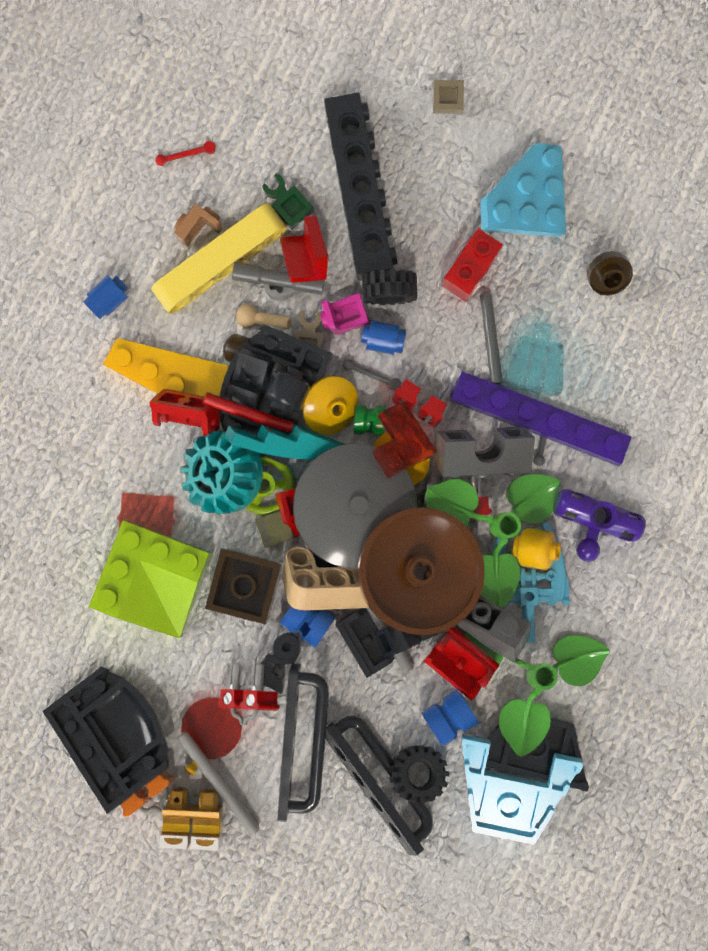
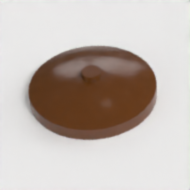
(421, 571)

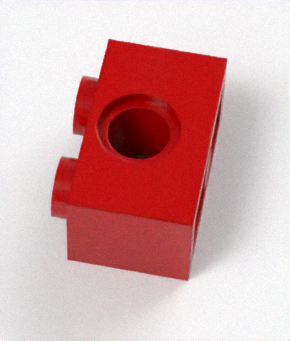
(472, 265)

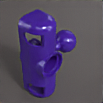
(615, 524)

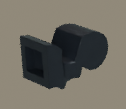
(394, 641)
(286, 651)

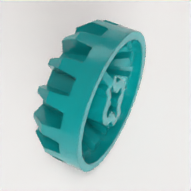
(229, 470)

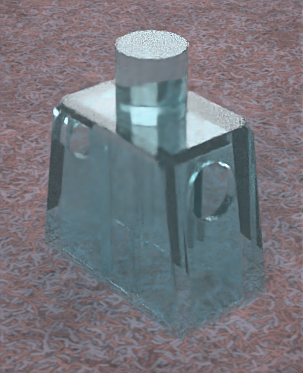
(536, 363)

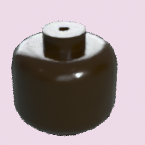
(232, 346)

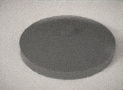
(344, 499)

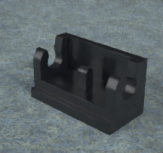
(359, 636)

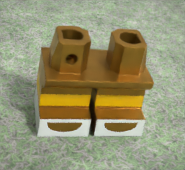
(181, 817)

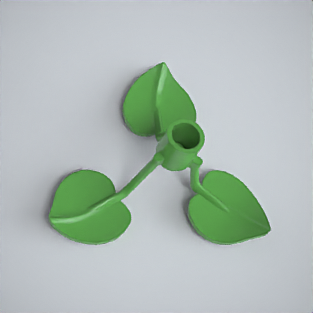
(532, 500)
(526, 722)

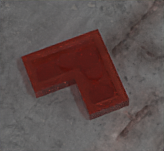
(408, 442)

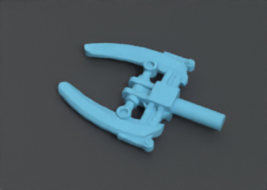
(530, 594)

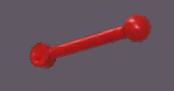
(209, 147)

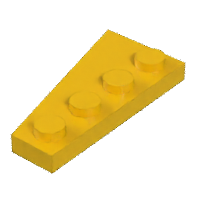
(165, 369)

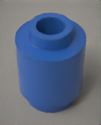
(106, 296)
(383, 337)

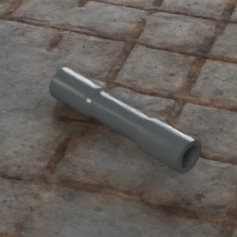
(260, 275)

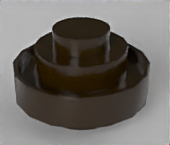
(609, 273)

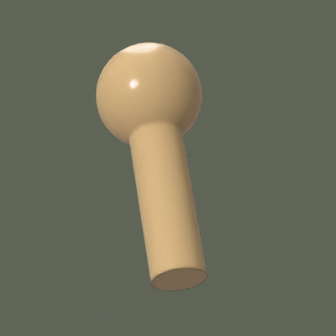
(248, 317)

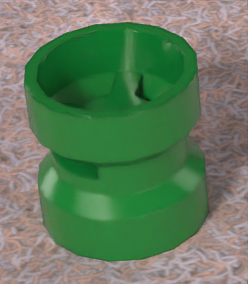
(367, 420)

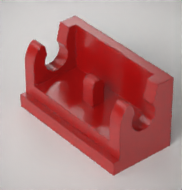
(184, 409)
(461, 663)

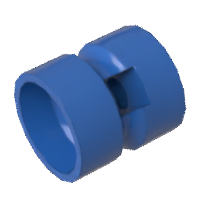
(310, 623)
(449, 717)

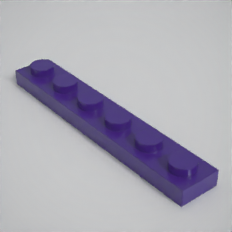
(541, 419)

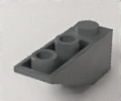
(497, 629)

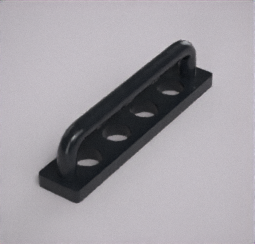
(296, 679)
(334, 737)

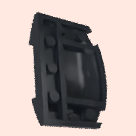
(285, 352)
(110, 736)

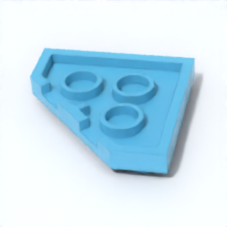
(528, 196)

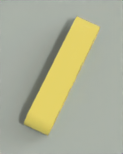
(218, 258)

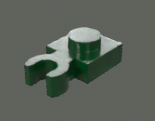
(289, 204)

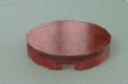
(212, 727)

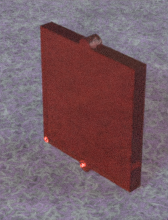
(148, 511)

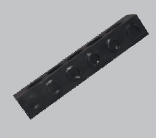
(346, 111)

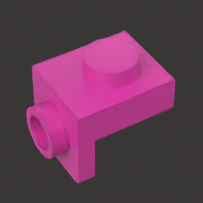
(344, 314)

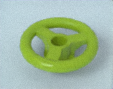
(287, 484)

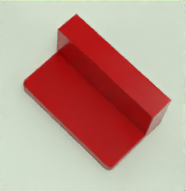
(305, 254)

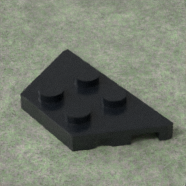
(537, 764)

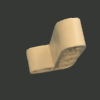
(319, 587)

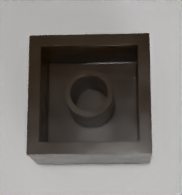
(244, 586)

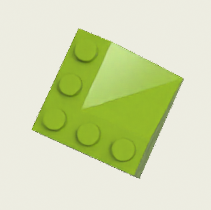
(151, 579)

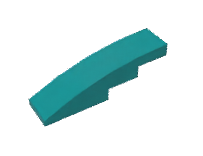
(297, 445)

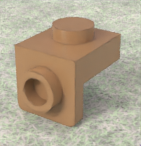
(190, 225)

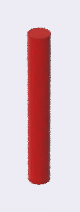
(248, 413)

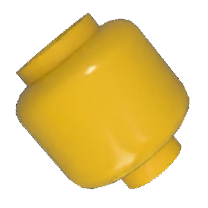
(536, 548)

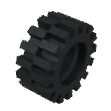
(389, 287)
(436, 769)

